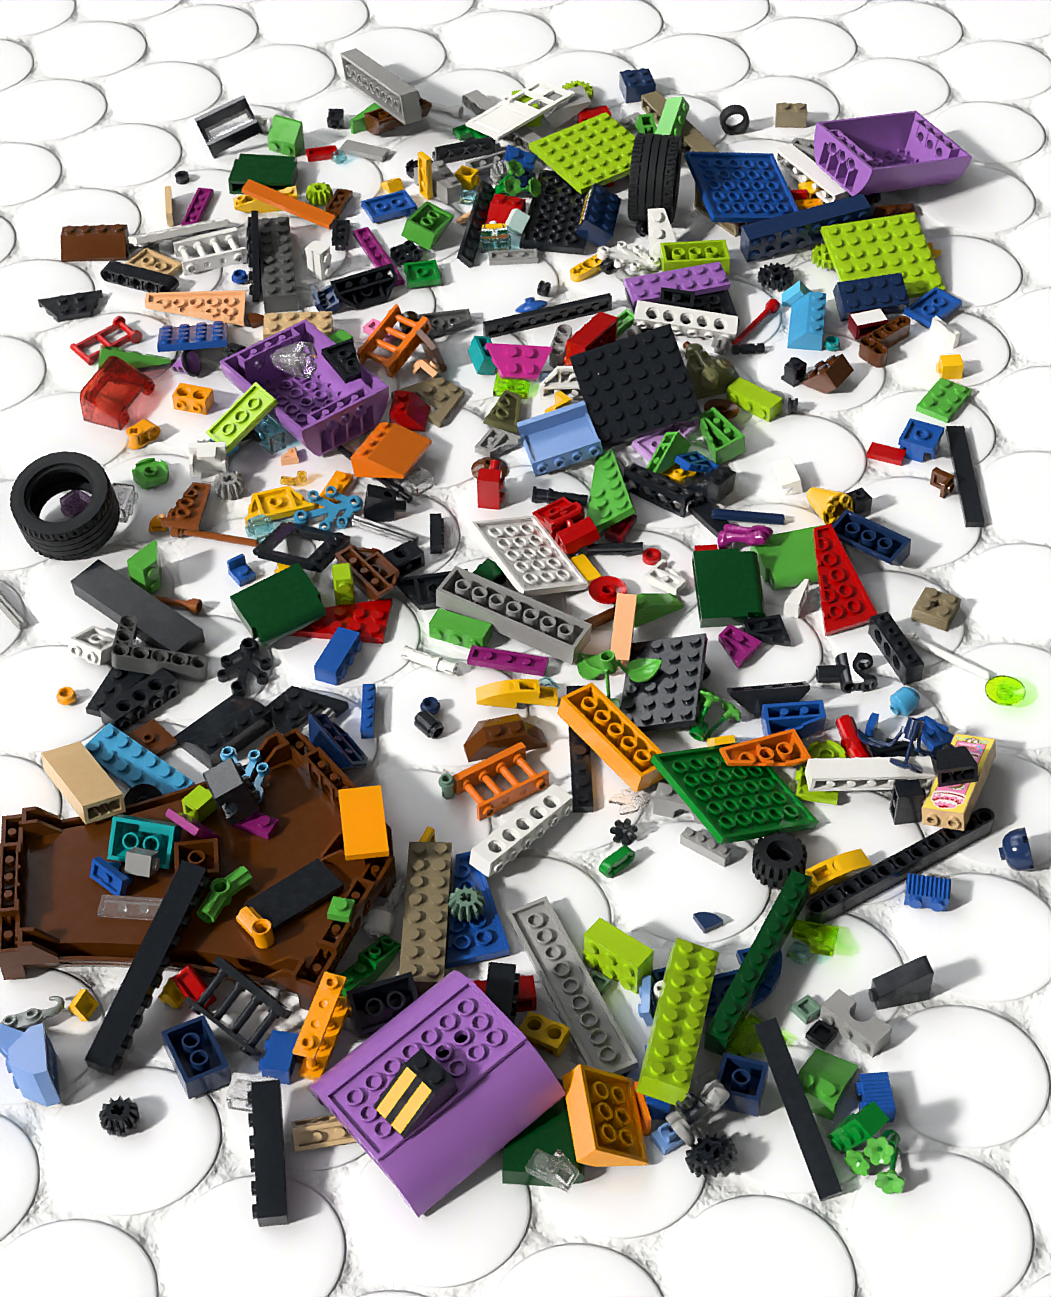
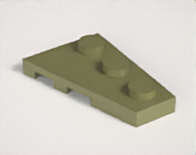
(505, 412)

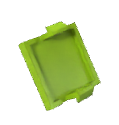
(803, 793)

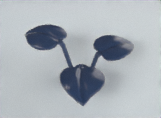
(912, 732)

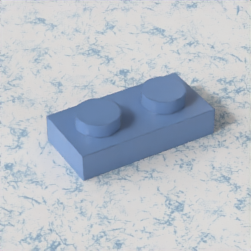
(648, 1003)

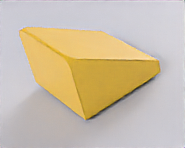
(392, 185)

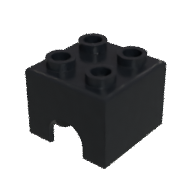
(232, 790)

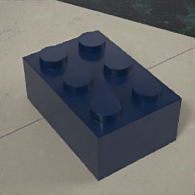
(196, 1057)

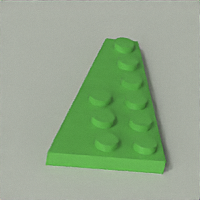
(609, 494)

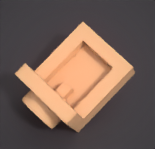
(430, 367)

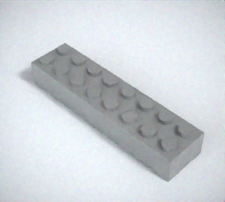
(514, 615)

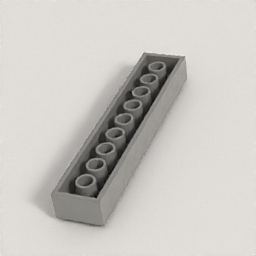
(381, 86)

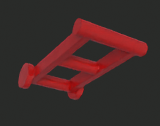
(118, 323)

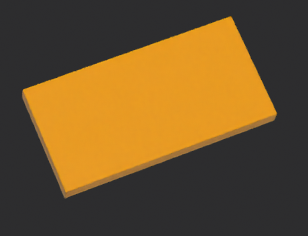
(363, 823)

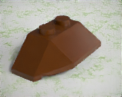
(370, 571)
(500, 733)

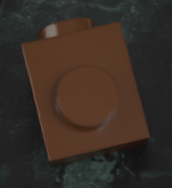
(943, 481)

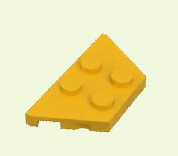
(277, 503)

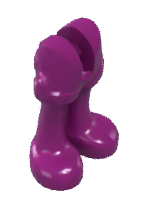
(750, 535)

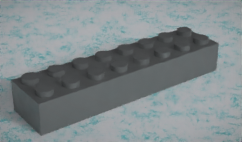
(277, 265)

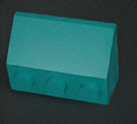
(144, 834)

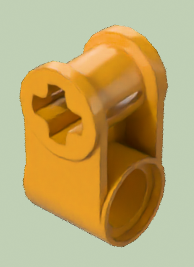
(142, 434)

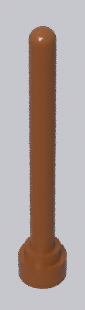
(176, 532)
(193, 606)

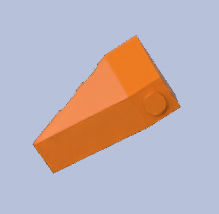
(771, 750)

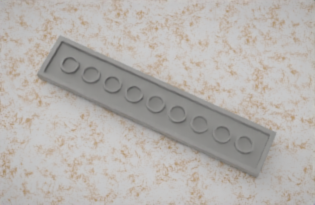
(571, 988)

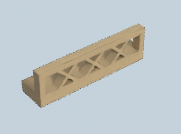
(319, 1133)

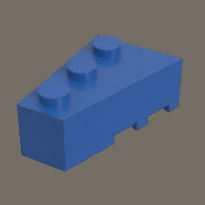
(803, 716)

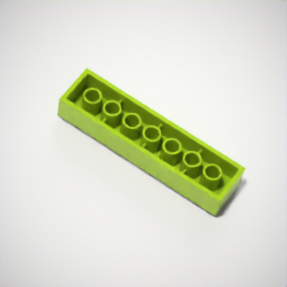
(678, 1022)

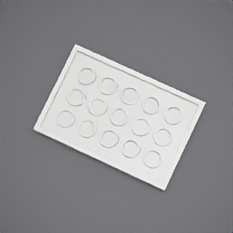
(528, 555)

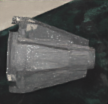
(296, 359)

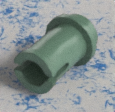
(446, 783)

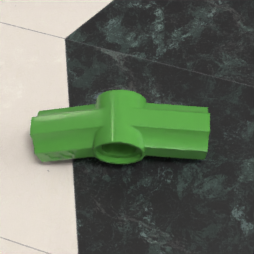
(221, 893)

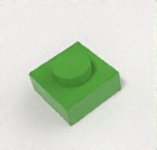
(341, 909)

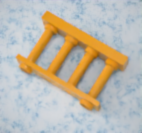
(322, 1027)

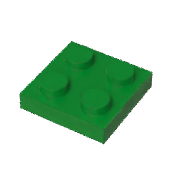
(422, 273)

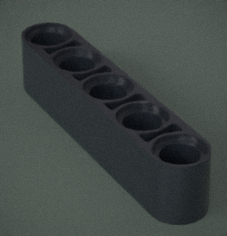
(138, 278)

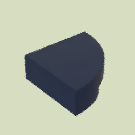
(707, 921)

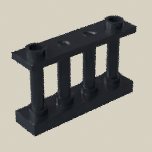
(259, 996)

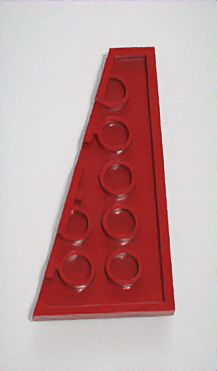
(841, 591)
(367, 617)

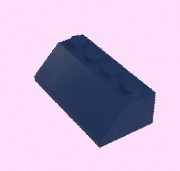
(872, 538)

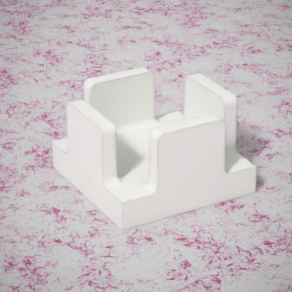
(208, 460)

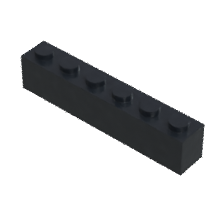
(268, 1153)

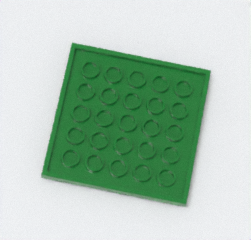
(733, 800)

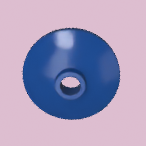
(530, 305)

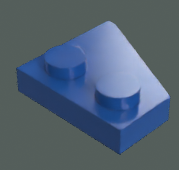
(934, 734)

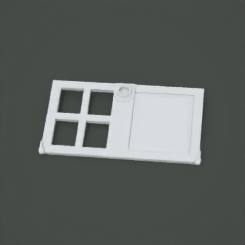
(512, 114)

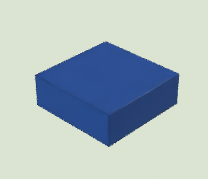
(872, 724)

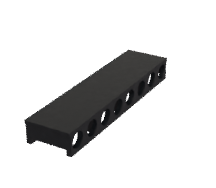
(118, 596)

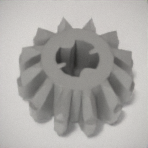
(499, 171)
(229, 485)

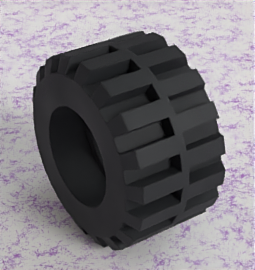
(778, 847)

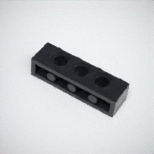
(896, 648)
(140, 700)

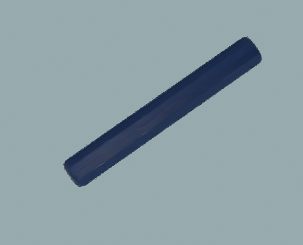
(748, 516)

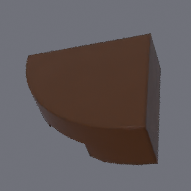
(255, 319)

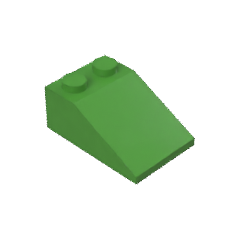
(427, 225)
(826, 1082)

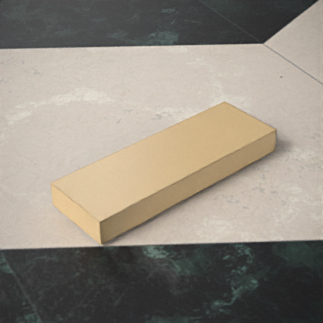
(169, 206)

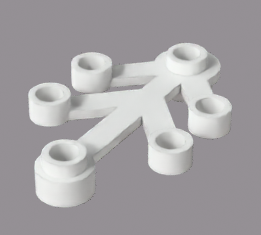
(637, 263)

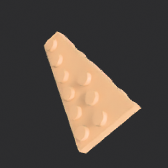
(209, 305)

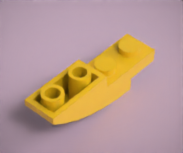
(247, 203)
(514, 691)
(837, 870)

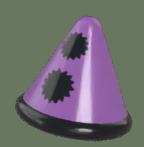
(188, 363)

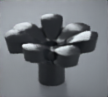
(624, 831)

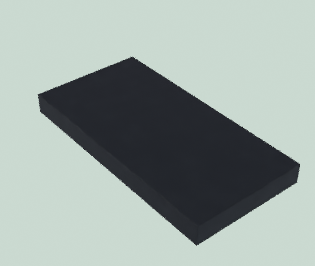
(296, 894)

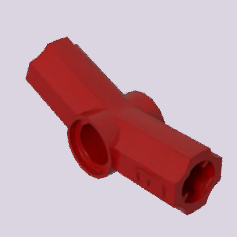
(849, 740)

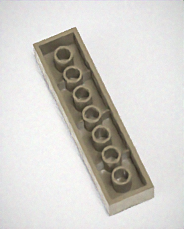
(426, 913)

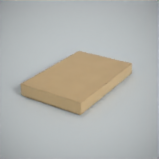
(156, 262)

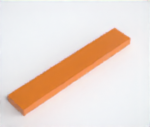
(288, 204)

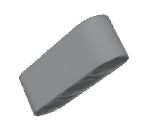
(558, 351)

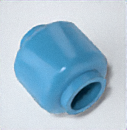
(904, 701)

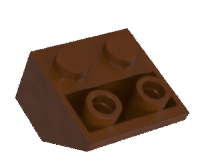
(828, 374)

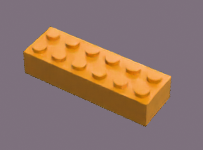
(611, 736)

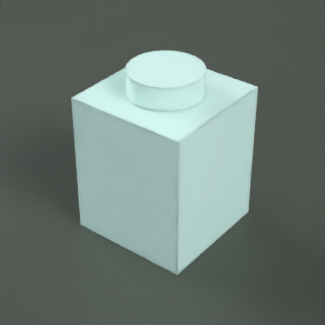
(516, 221)

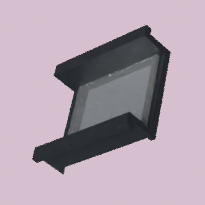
(228, 125)

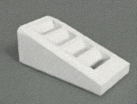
(795, 602)

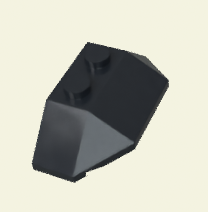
(366, 288)
(755, 696)

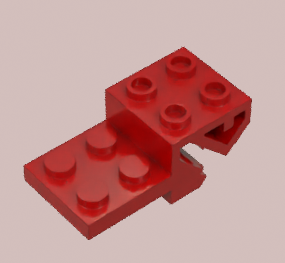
(567, 525)

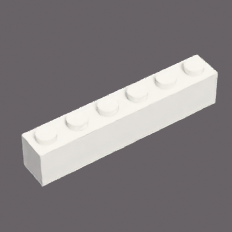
(805, 169)
(864, 773)

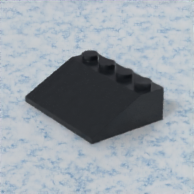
(231, 723)

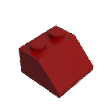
(501, 207)
(409, 411)

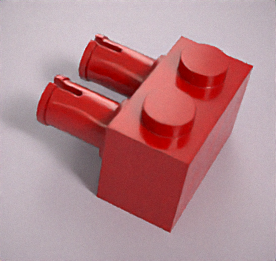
(490, 486)

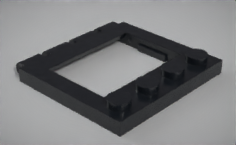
(317, 560)

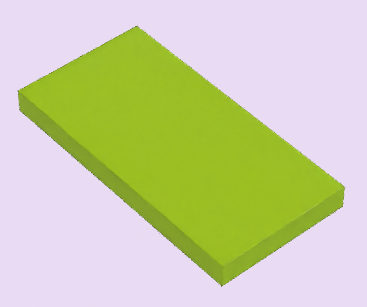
(242, 416)

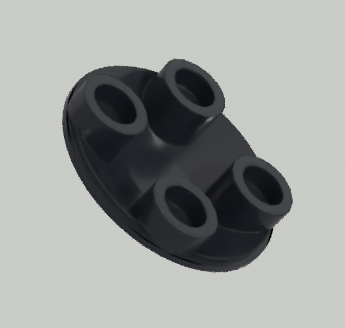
(406, 253)

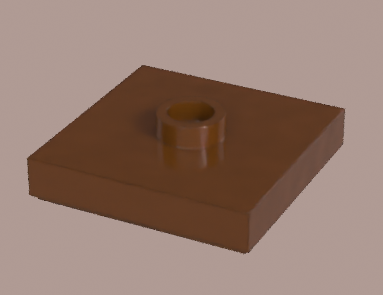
(154, 738)

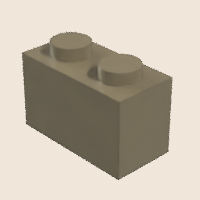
(790, 115)

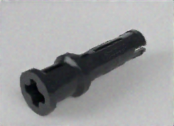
(550, 496)

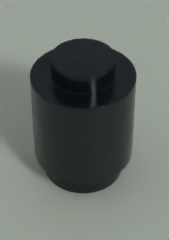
(428, 724)

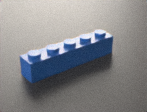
(368, 711)

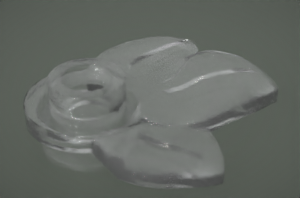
(630, 800)

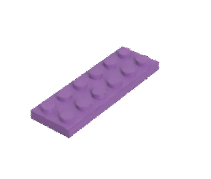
(699, 279)

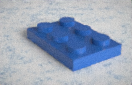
(388, 206)
(932, 304)

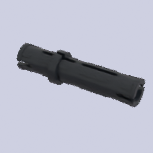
(615, 548)

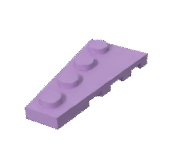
(648, 444)

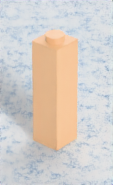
(623, 627)

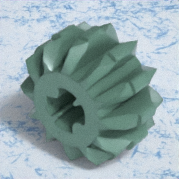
(466, 903)

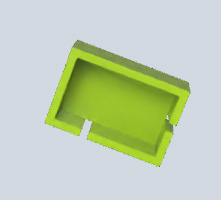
(617, 955)

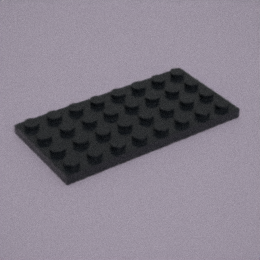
(554, 217)

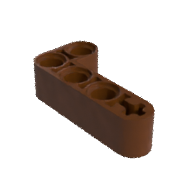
(875, 345)

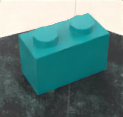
(480, 356)

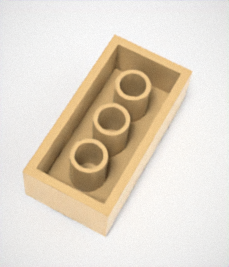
(279, 321)

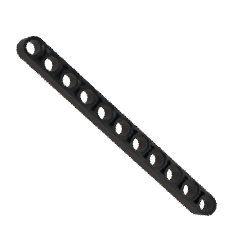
(897, 867)

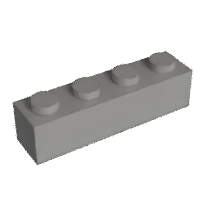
(705, 847)

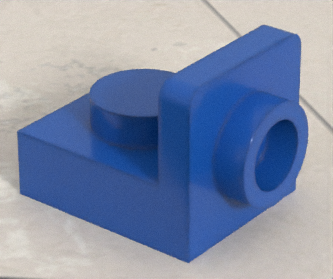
(240, 571)

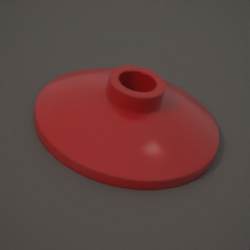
(605, 589)

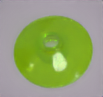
(1005, 690)

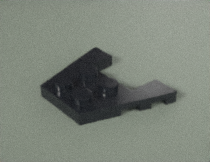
(295, 704)

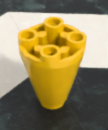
(829, 503)

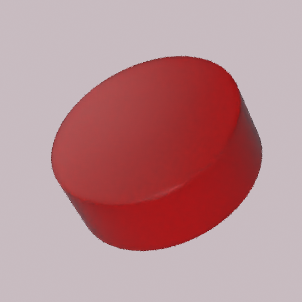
(651, 556)

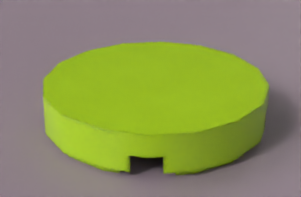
(826, 750)

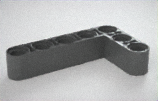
(149, 660)

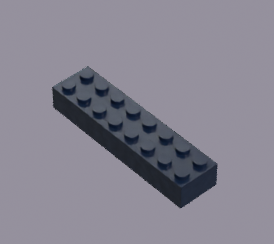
(799, 228)

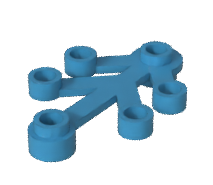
(330, 508)
(229, 752)

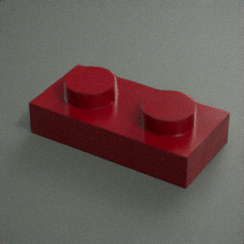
(620, 530)

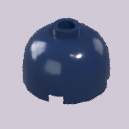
(1016, 850)

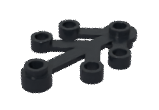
(248, 648)

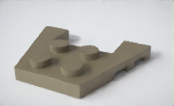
(438, 394)

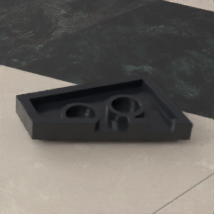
(343, 360)

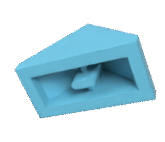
(794, 293)

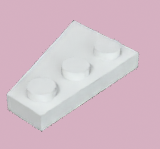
(658, 230)

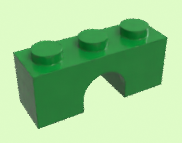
(857, 1128)

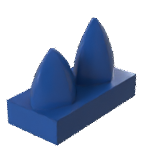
(109, 876)

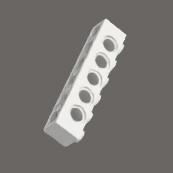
(692, 316)
(521, 830)

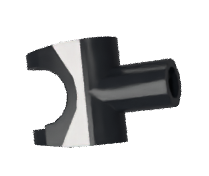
(848, 672)

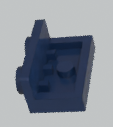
(326, 299)

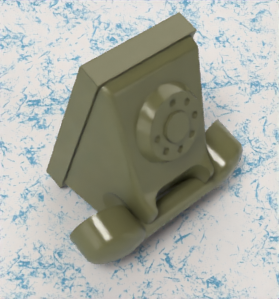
(708, 373)

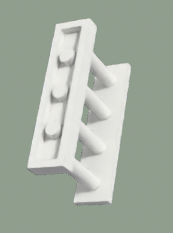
(209, 241)

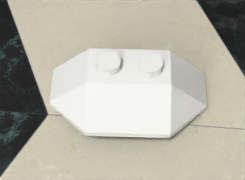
(562, 380)

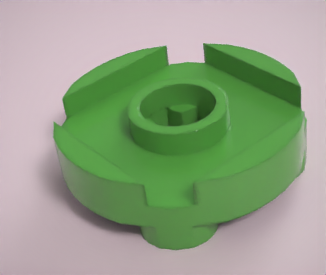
(158, 475)

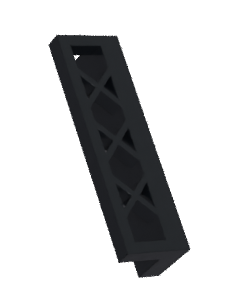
(464, 150)
(658, 485)

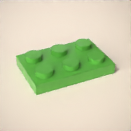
(943, 400)

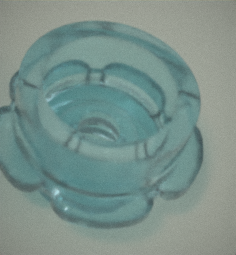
(339, 157)

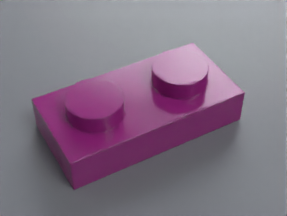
(259, 825)

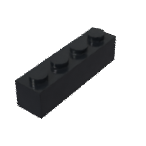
(436, 535)

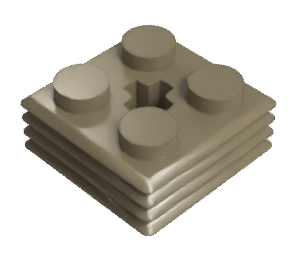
(936, 608)

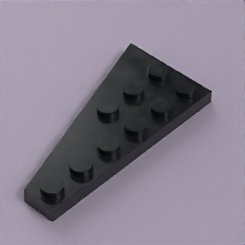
(253, 255)

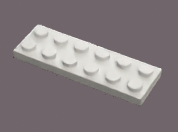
(174, 233)

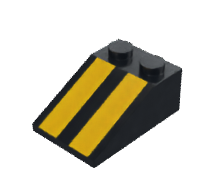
(415, 1093)

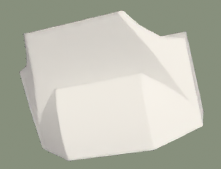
(943, 334)

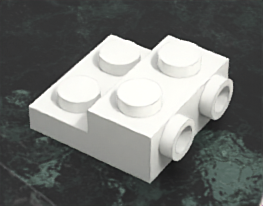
(92, 644)

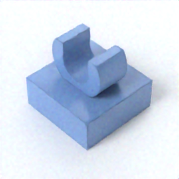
(666, 1138)

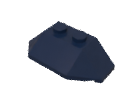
(335, 742)

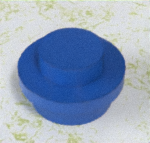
(239, 276)

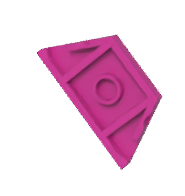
(518, 361)

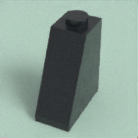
(903, 984)

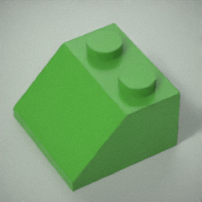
(286, 136)
(146, 568)

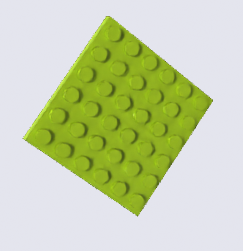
(588, 152)
(883, 248)

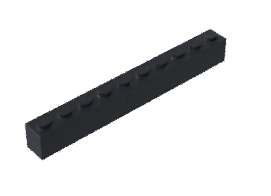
(147, 968)

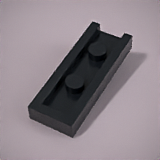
(340, 233)
(702, 512)

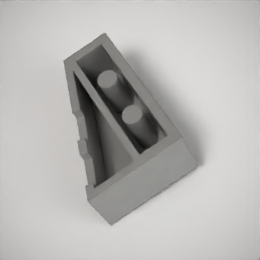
(444, 183)

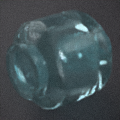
(259, 527)

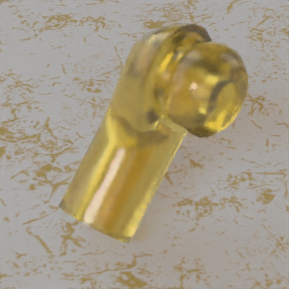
(294, 481)

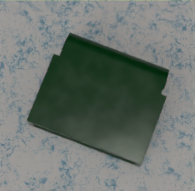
(269, 170)
(727, 587)
(279, 605)
(546, 1133)

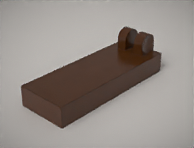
(339, 202)

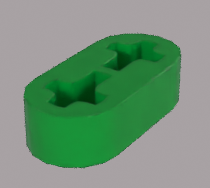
(616, 861)

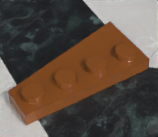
(189, 509)

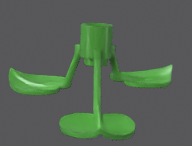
(593, 665)

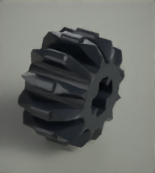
(119, 1116)

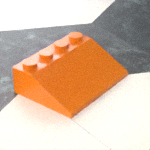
(389, 452)

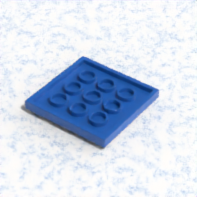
(192, 337)

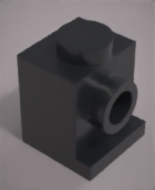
(794, 371)

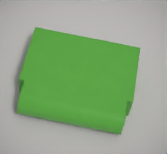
(788, 559)

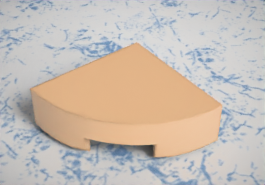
(290, 457)

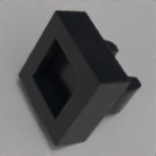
(690, 1109)

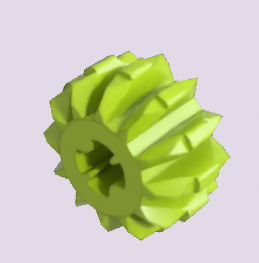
(319, 193)

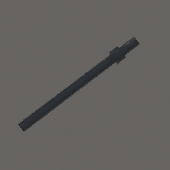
(399, 490)

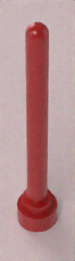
(771, 306)

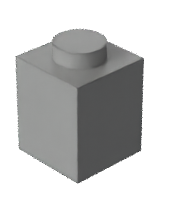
(141, 862)

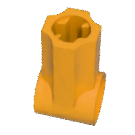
(256, 926)

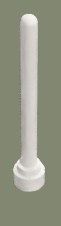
(457, 111)
(914, 640)

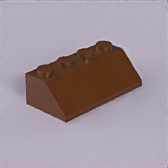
(380, 120)
(94, 242)

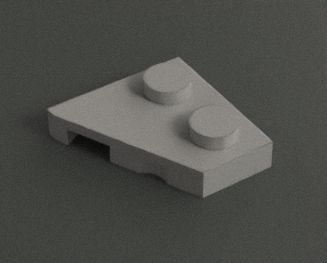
(496, 442)

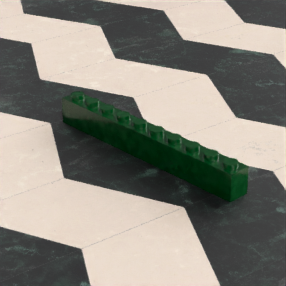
(757, 963)

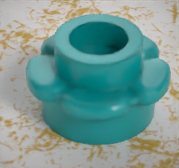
(831, 343)

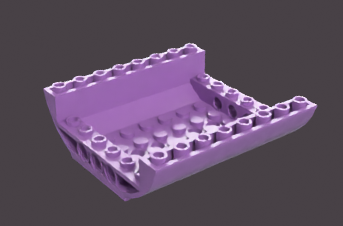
(497, 1076)

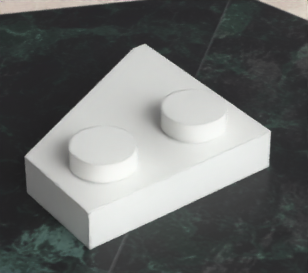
(665, 578)

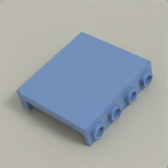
(559, 438)

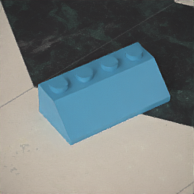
(807, 322)

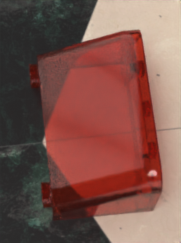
(112, 392)

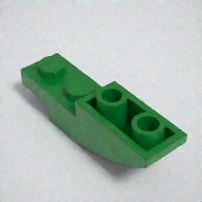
(370, 963)

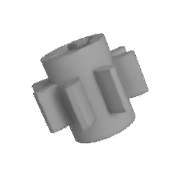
(722, 345)

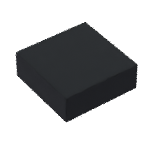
(821, 1034)

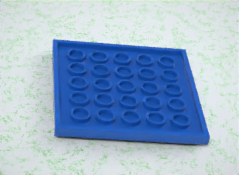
(740, 186)

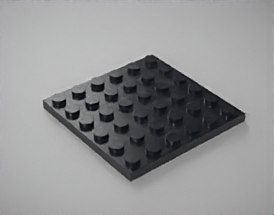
(635, 386)

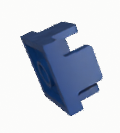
(920, 439)

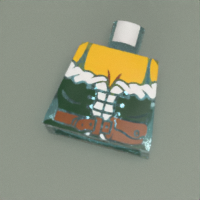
(494, 237)

